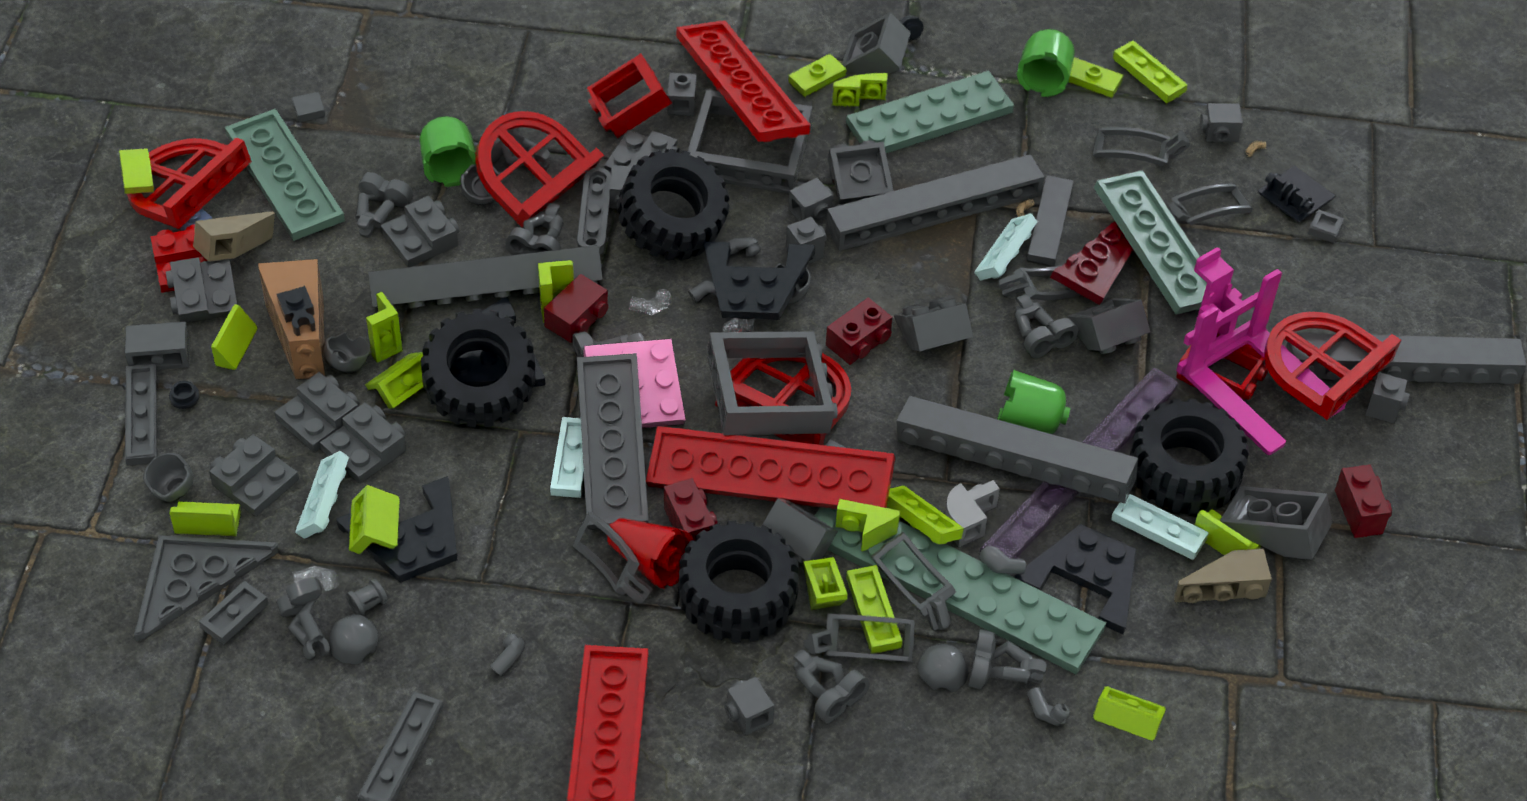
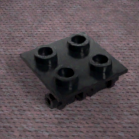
(1295, 193)

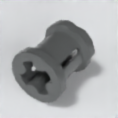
(366, 597)

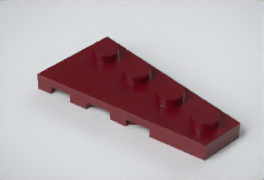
(1096, 265)

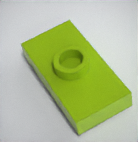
(817, 75)
(1095, 77)

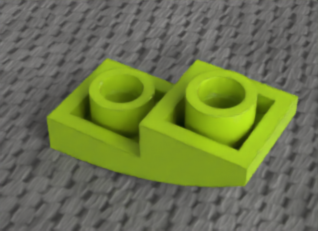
(865, 86)
(136, 171)

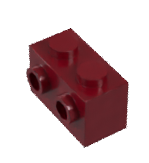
(576, 308)
(859, 331)
(1363, 501)
(687, 507)

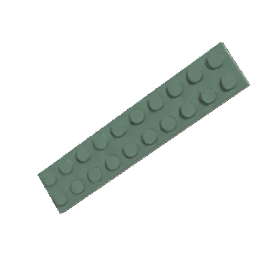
(981, 596)

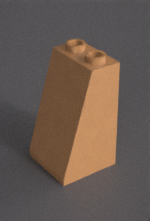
(305, 350)

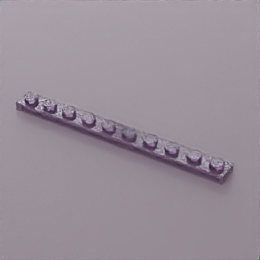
(1110, 434)

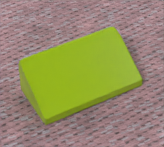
(233, 338)
(1129, 713)

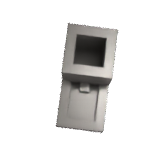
(968, 509)

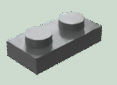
(233, 612)

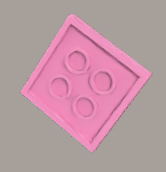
(657, 376)

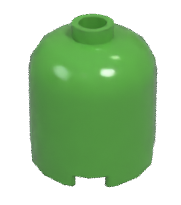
(1046, 62)
(446, 150)
(1034, 403)

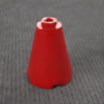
(655, 547)

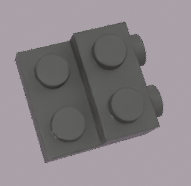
(635, 146)
(859, 170)
(421, 231)
(201, 289)
(316, 410)
(366, 441)
(252, 474)

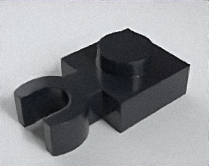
(298, 308)

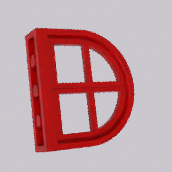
(553, 187)
(196, 190)
(1351, 380)
(749, 396)

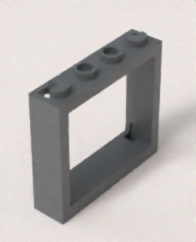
(744, 171)
(770, 419)

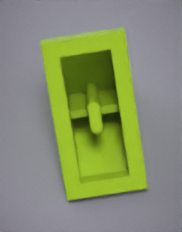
(824, 583)

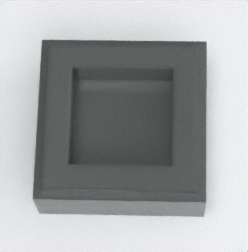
(308, 107)
(1325, 226)

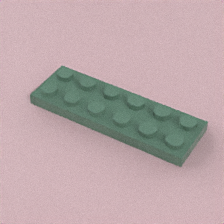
(932, 112)
(286, 175)
(1154, 238)

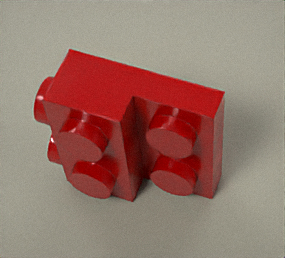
(172, 247)

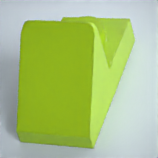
(874, 521)

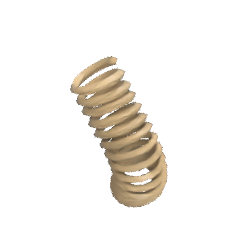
(1252, 149)
(1023, 206)

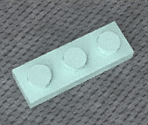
(1006, 247)
(568, 465)
(322, 495)
(1160, 526)

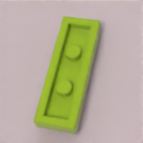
(1150, 71)
(924, 516)
(872, 600)

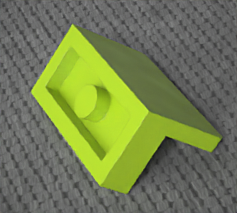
(553, 279)
(384, 330)
(399, 380)
(205, 518)
(373, 519)
(1220, 535)

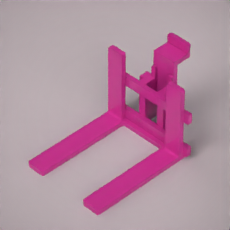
(1219, 314)

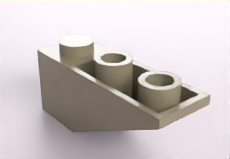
(232, 235)
(1229, 577)

